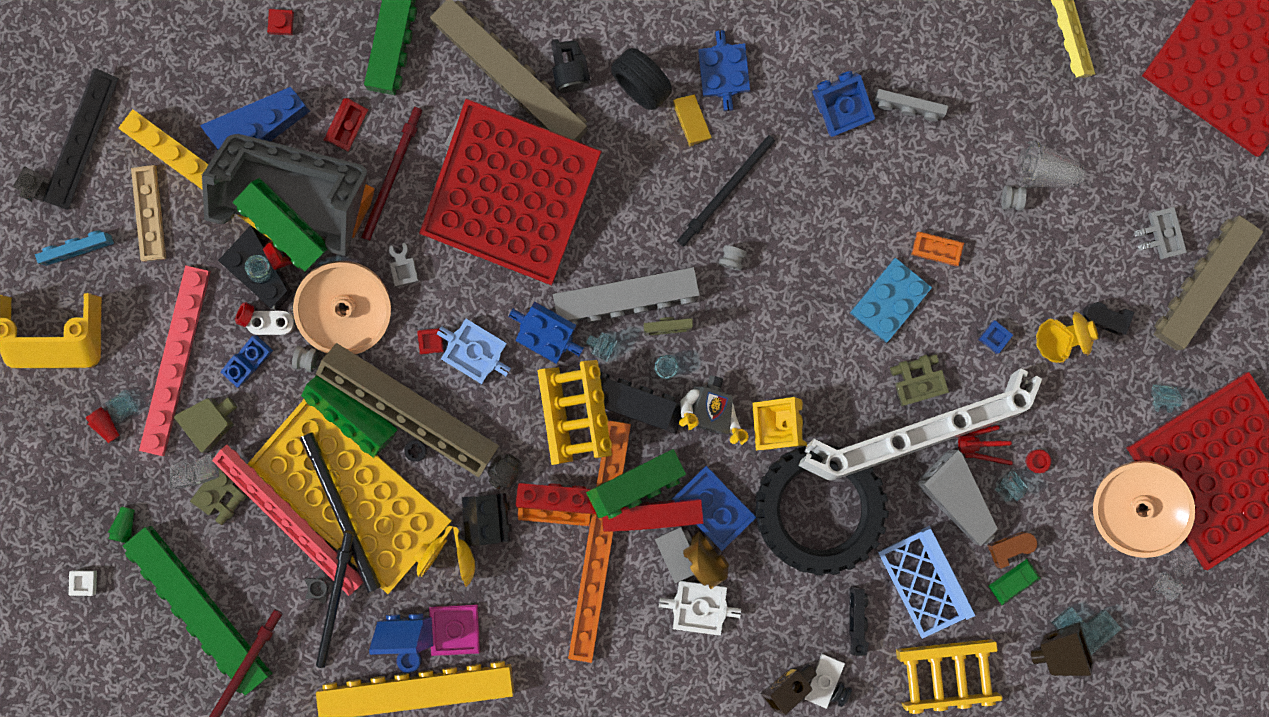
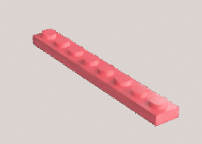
(174, 361)
(284, 516)

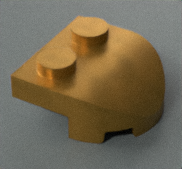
(706, 563)

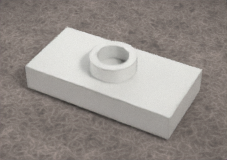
(824, 684)

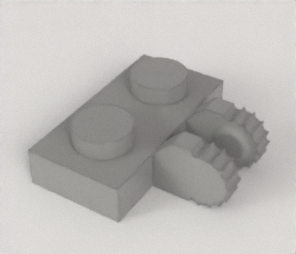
(1166, 233)

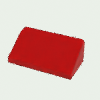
(346, 124)

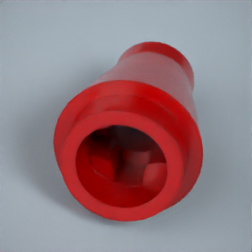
(102, 424)

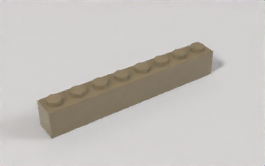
(506, 71)
(407, 409)

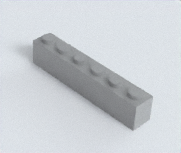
(627, 295)

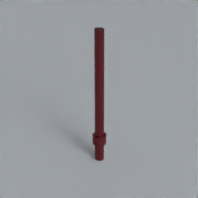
(409, 130)
(264, 634)

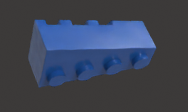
(260, 119)

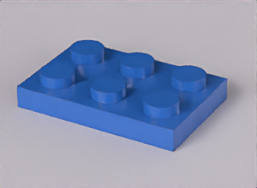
(722, 511)

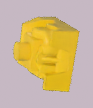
(778, 424)

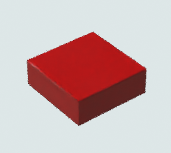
(430, 342)

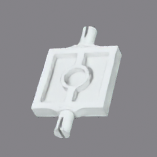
(699, 608)

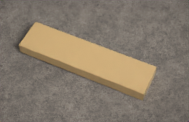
(148, 213)

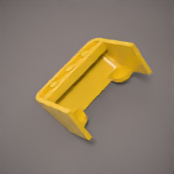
(76, 349)

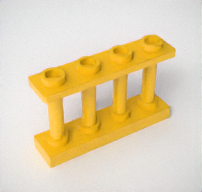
(555, 412)
(958, 652)

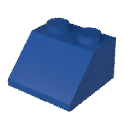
(402, 635)

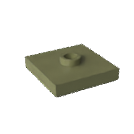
(667, 326)

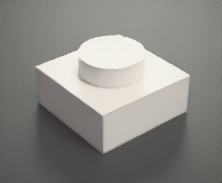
(82, 583)

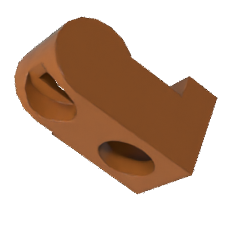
(1011, 546)

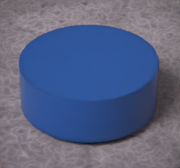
(409, 662)

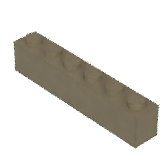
(1207, 282)

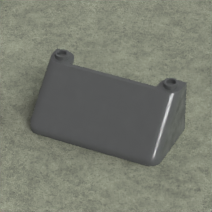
(315, 186)

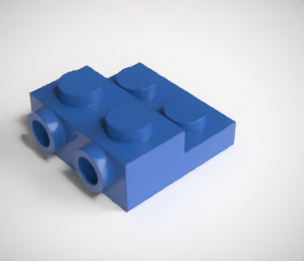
(843, 103)

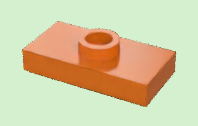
(937, 248)

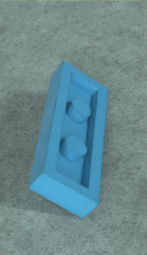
(74, 247)

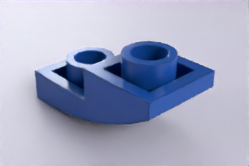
(247, 361)

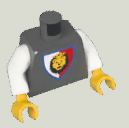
(711, 411)

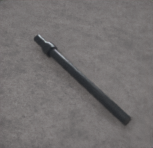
(696, 225)
(343, 556)

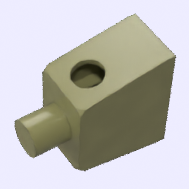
(207, 422)

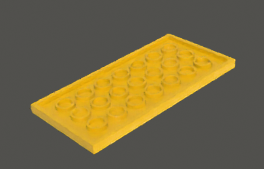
(382, 505)

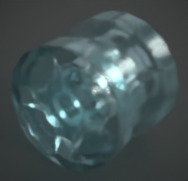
(262, 272)
(664, 369)

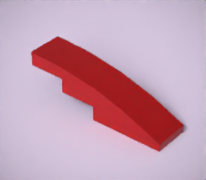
(656, 515)

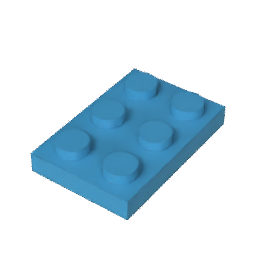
(890, 300)

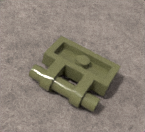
(920, 387)
(212, 493)

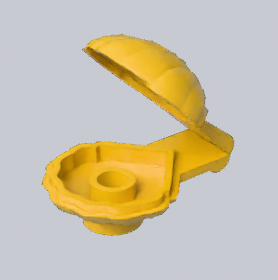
(1057, 340)
(428, 554)

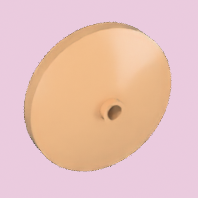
(322, 319)
(1146, 531)

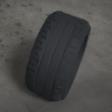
(641, 78)

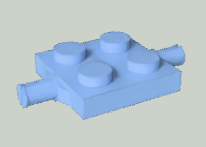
(473, 351)

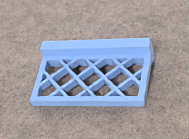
(945, 573)

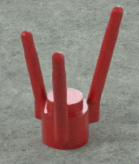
(969, 445)

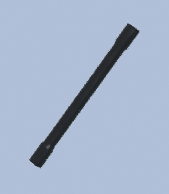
(314, 454)

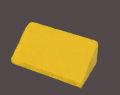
(691, 119)

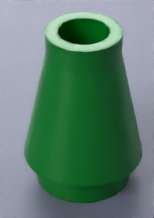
(122, 526)

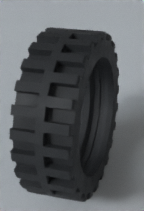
(811, 560)

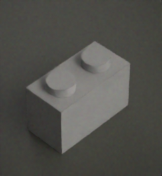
(671, 547)

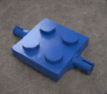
(724, 70)
(545, 332)

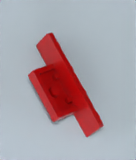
(554, 498)

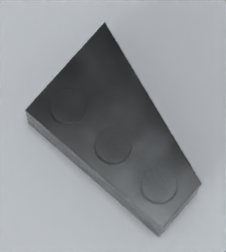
(273, 291)

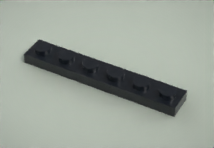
(80, 139)

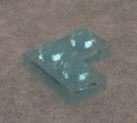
(1096, 631)

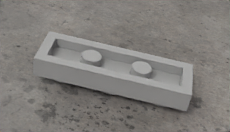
(910, 105)

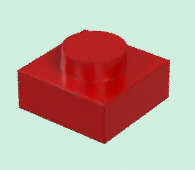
(280, 22)

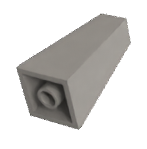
(958, 496)

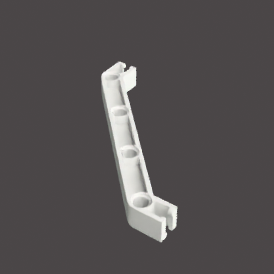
(924, 433)

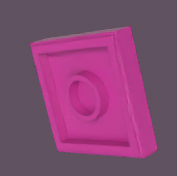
(455, 630)

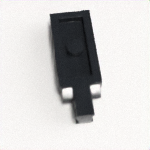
(857, 621)

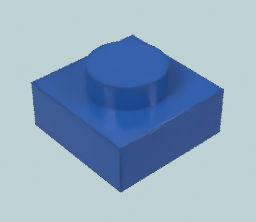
(995, 337)

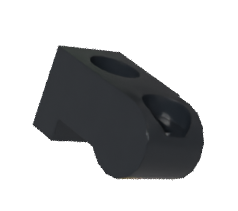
(1107, 319)

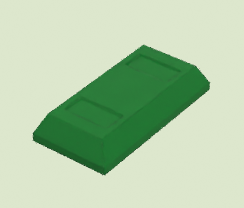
(1014, 582)

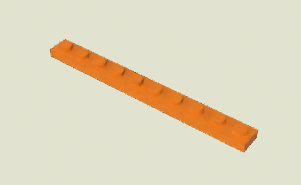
(597, 555)

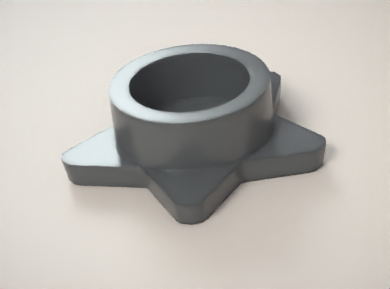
(312, 588)

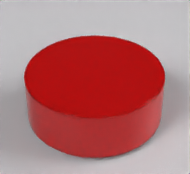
(244, 314)
(1038, 461)

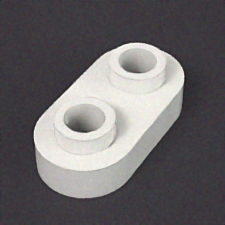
(269, 323)

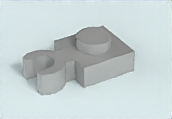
(404, 269)

